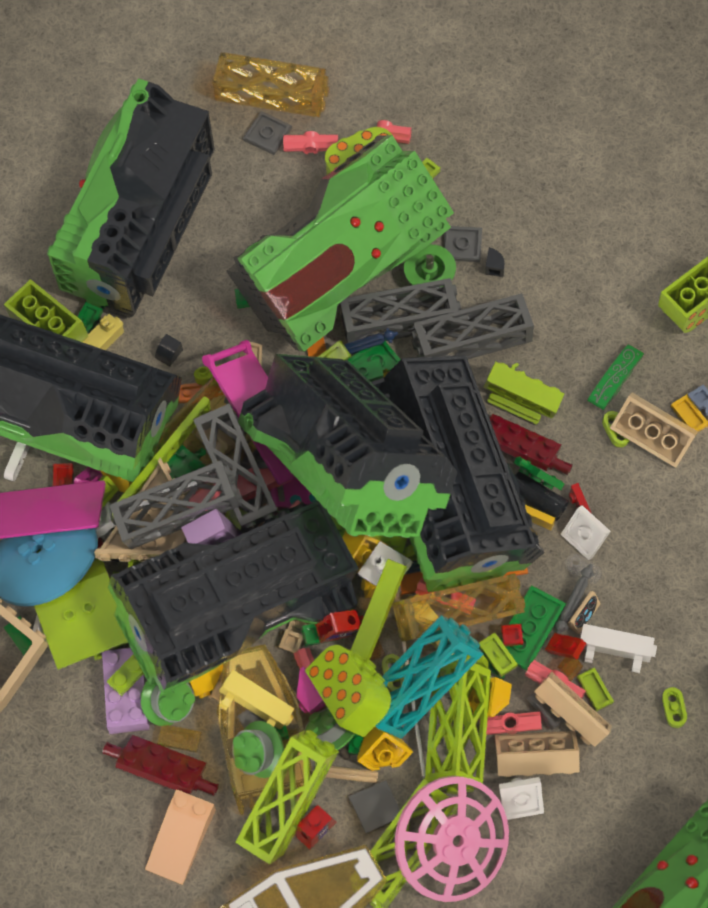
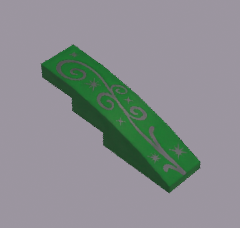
(615, 377)

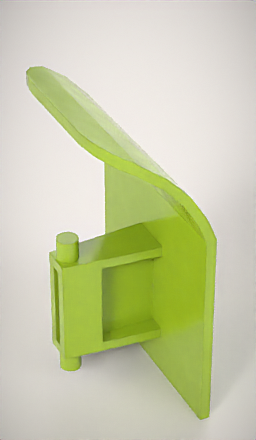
(82, 619)

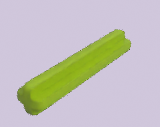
(514, 408)

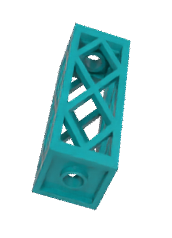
(454, 639)

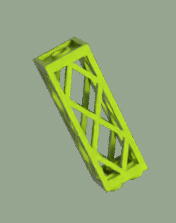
(455, 739)
(264, 844)
(382, 899)

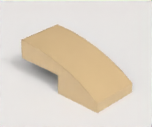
(293, 638)

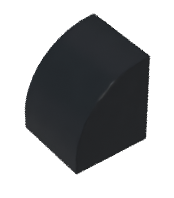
(495, 263)
(168, 350)

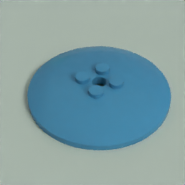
(41, 577)

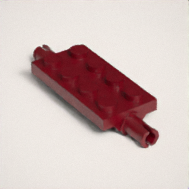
(528, 445)
(161, 765)

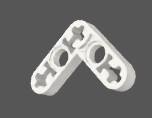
(16, 461)

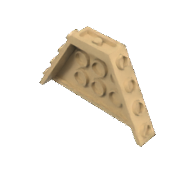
(114, 547)

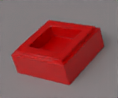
(512, 635)

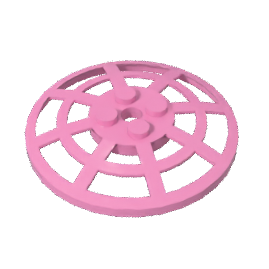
(443, 838)

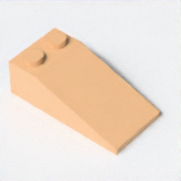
(180, 836)

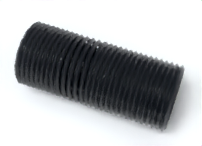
(535, 492)

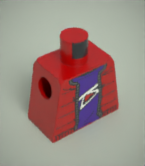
(338, 625)
(314, 826)

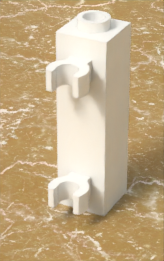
(618, 644)

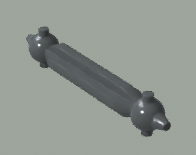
(574, 599)

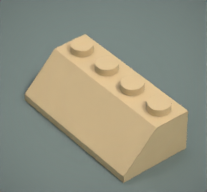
(653, 429)
(573, 709)
(537, 753)

